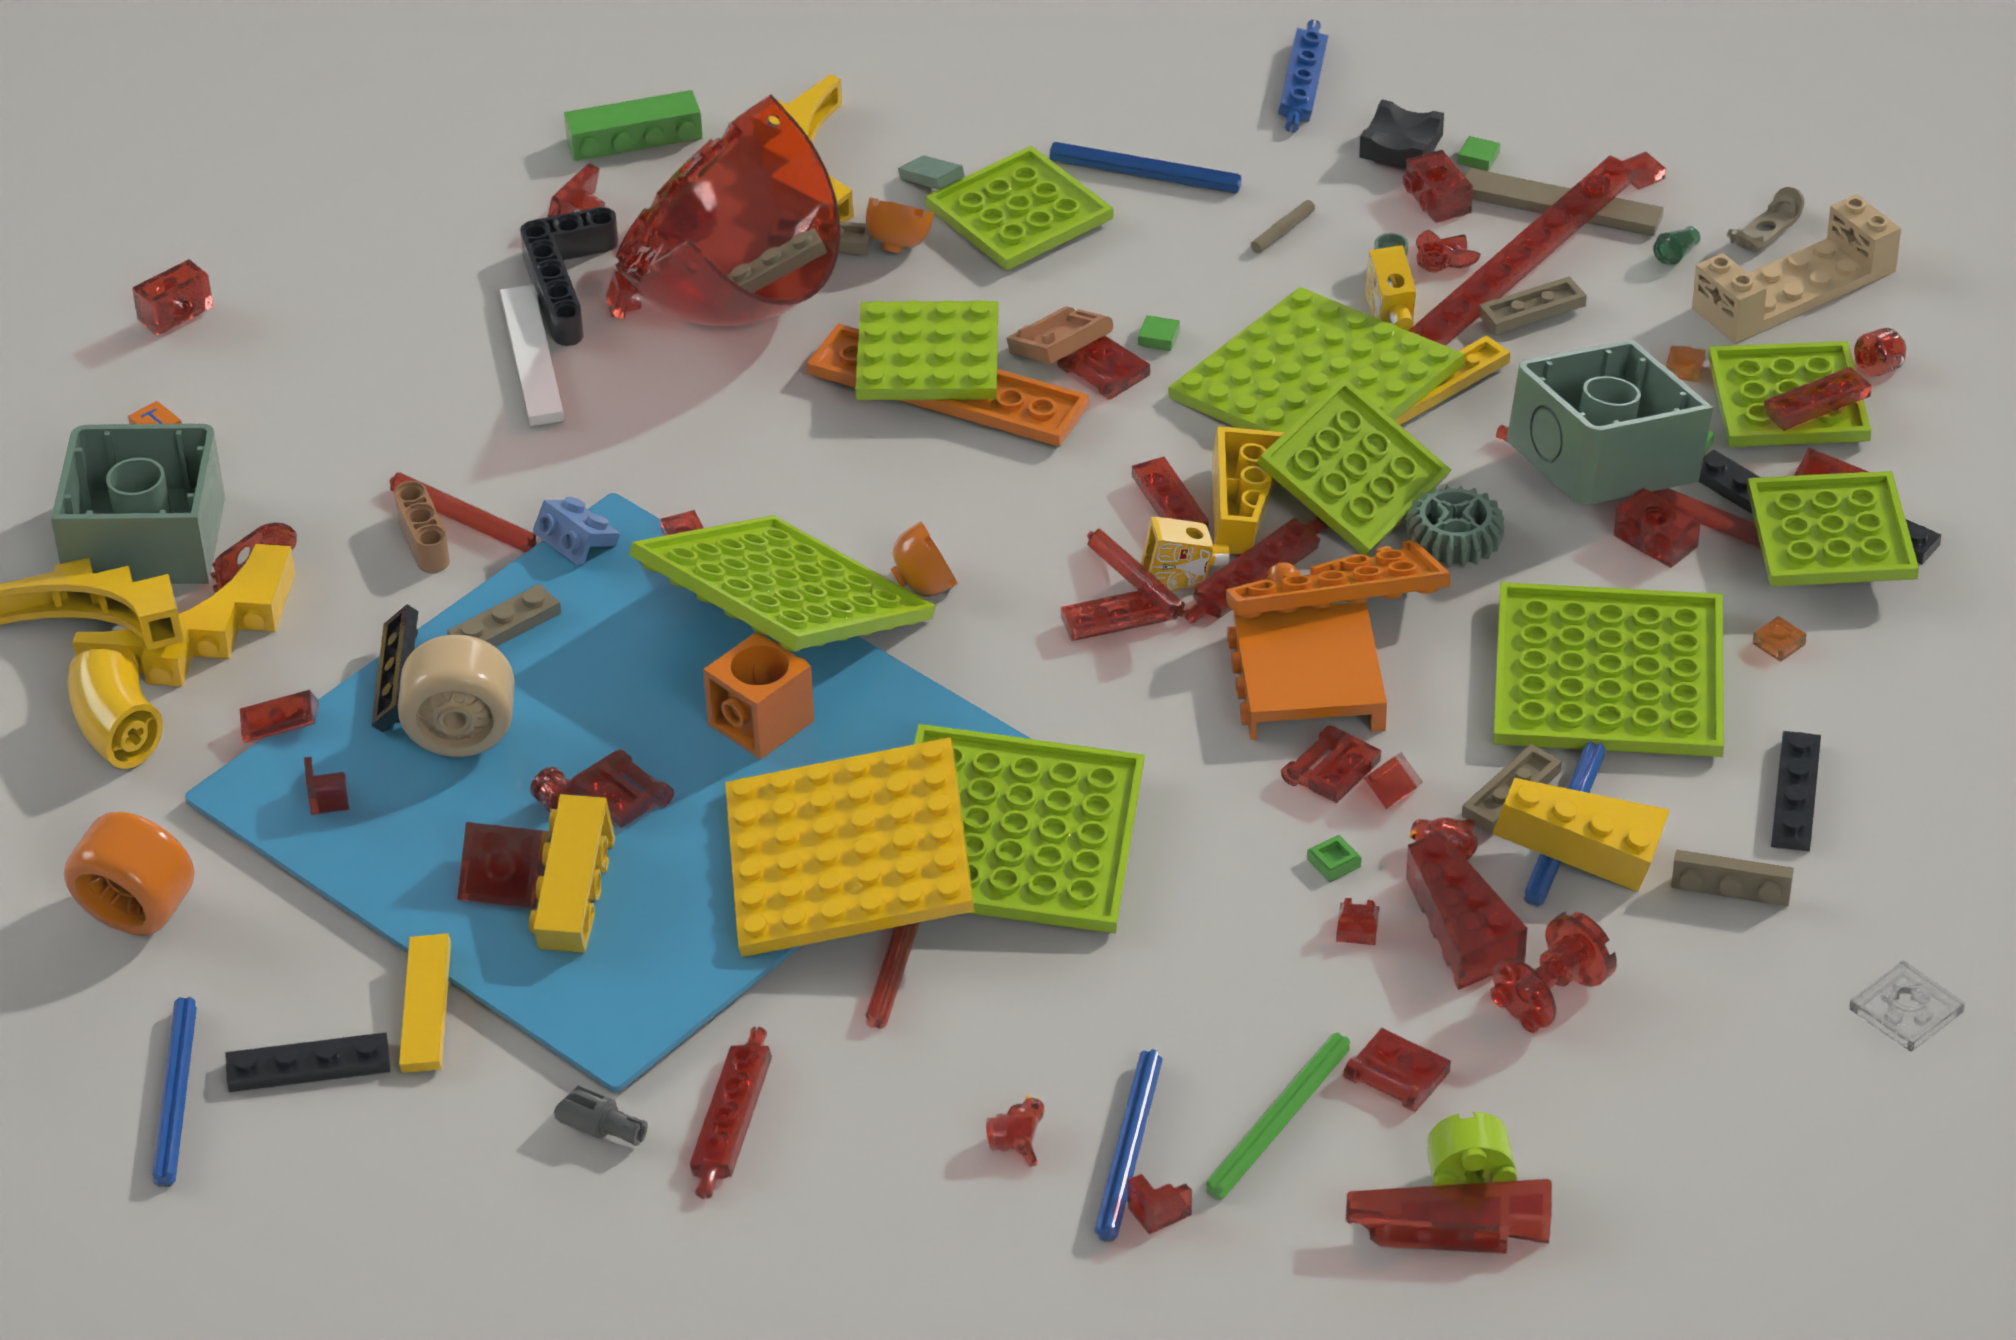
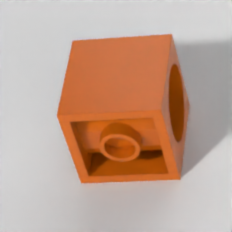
(759, 695)

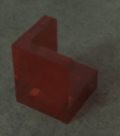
(1393, 780)
(325, 791)
(1158, 1206)

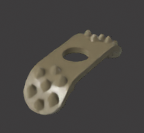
(1781, 214)

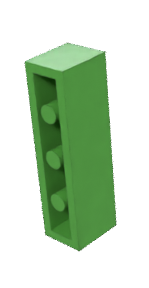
(633, 125)

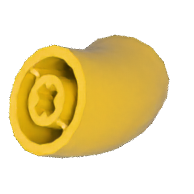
(112, 708)

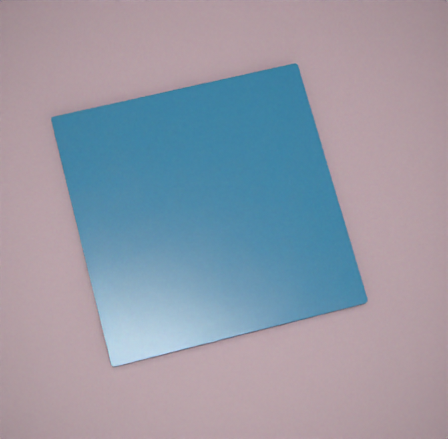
(591, 681)

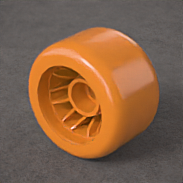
(129, 873)

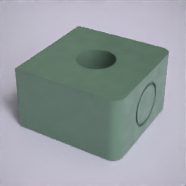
(1608, 422)
(141, 500)

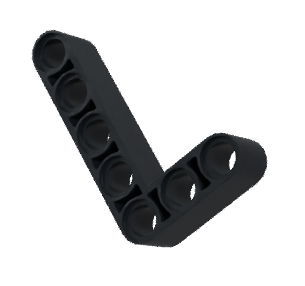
(557, 239)

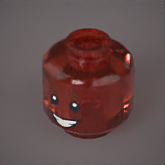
(1880, 352)

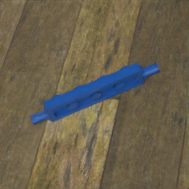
(1303, 75)

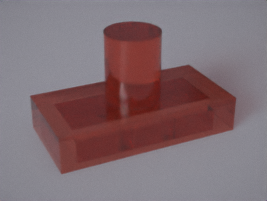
(577, 193)

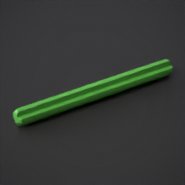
(1277, 1116)

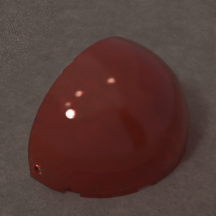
(726, 211)

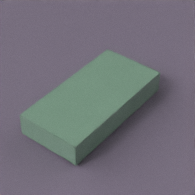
(931, 172)

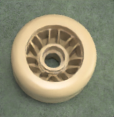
(456, 695)

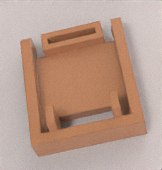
(1059, 334)

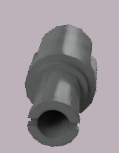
(599, 1116)

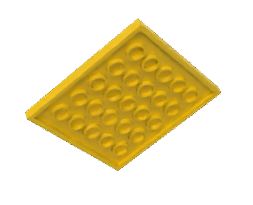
(847, 847)

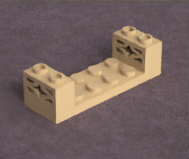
(1857, 251)

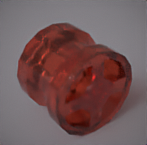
(549, 785)

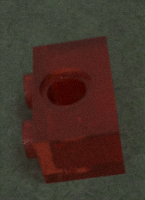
(1438, 186)
(172, 297)
(1657, 527)

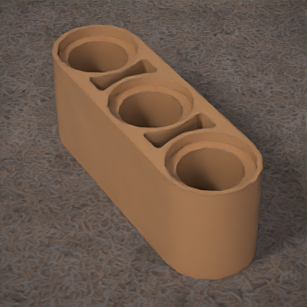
(421, 526)

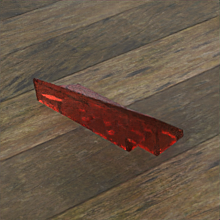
(1455, 1216)

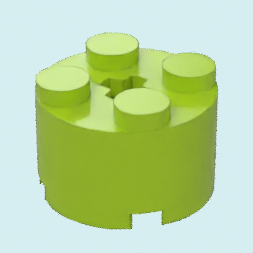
(1470, 1151)

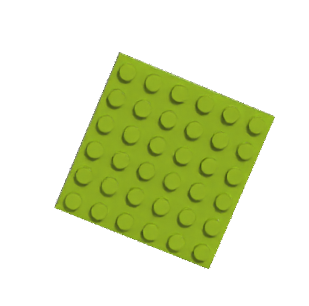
(1300, 352)
(782, 582)
(1610, 669)
(1045, 826)

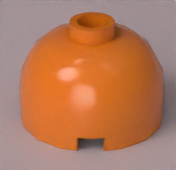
(897, 224)
(921, 563)

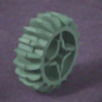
(1456, 525)

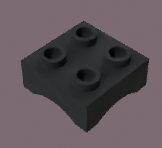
(1400, 134)

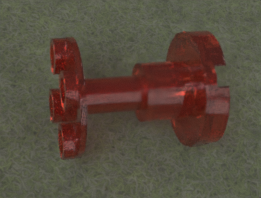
(1573, 953)

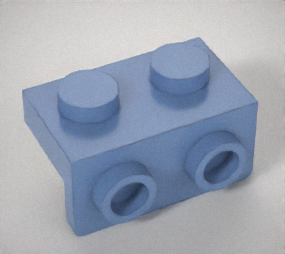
(573, 528)

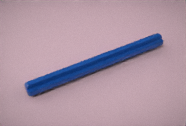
(1145, 167)
(1547, 867)
(174, 1092)
(1128, 1145)

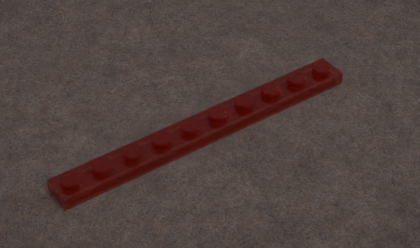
(1526, 250)

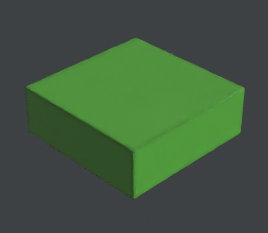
(1478, 153)
(1158, 332)
(1334, 858)

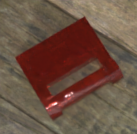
(1106, 366)
(1339, 770)
(622, 797)
(1403, 1061)

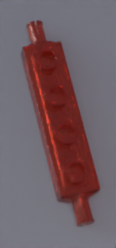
(1285, 545)
(730, 1112)

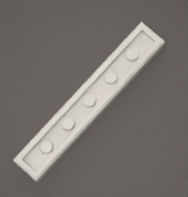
(532, 355)

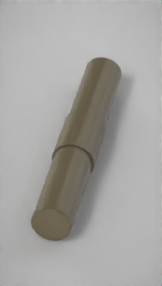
(1282, 226)

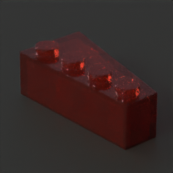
(1462, 911)

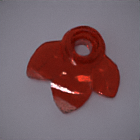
(1439, 253)

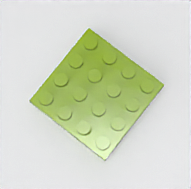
(1019, 207)
(927, 350)
(1758, 372)
(1353, 466)
(1832, 528)

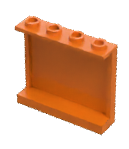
(1307, 665)

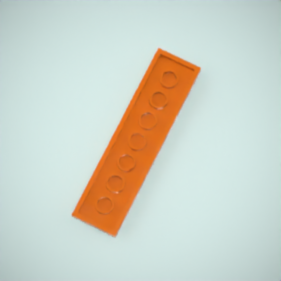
(1021, 406)

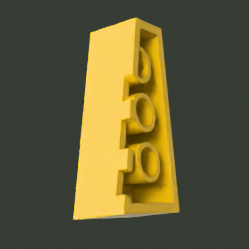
(1240, 486)
(1583, 829)
(572, 873)

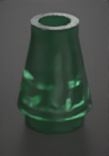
(1674, 245)

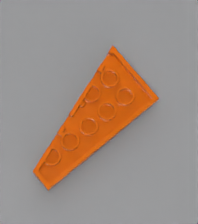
(1344, 579)

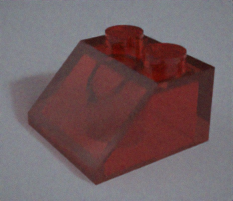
(501, 864)

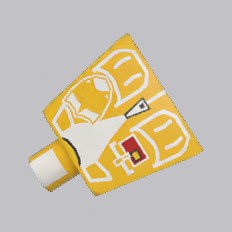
(1394, 302)
(1181, 552)

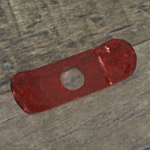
(268, 534)

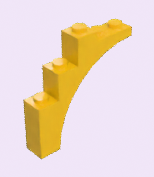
(810, 112)
(109, 596)
(210, 629)

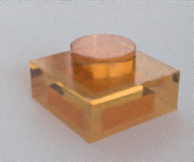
(1686, 362)
(1779, 638)

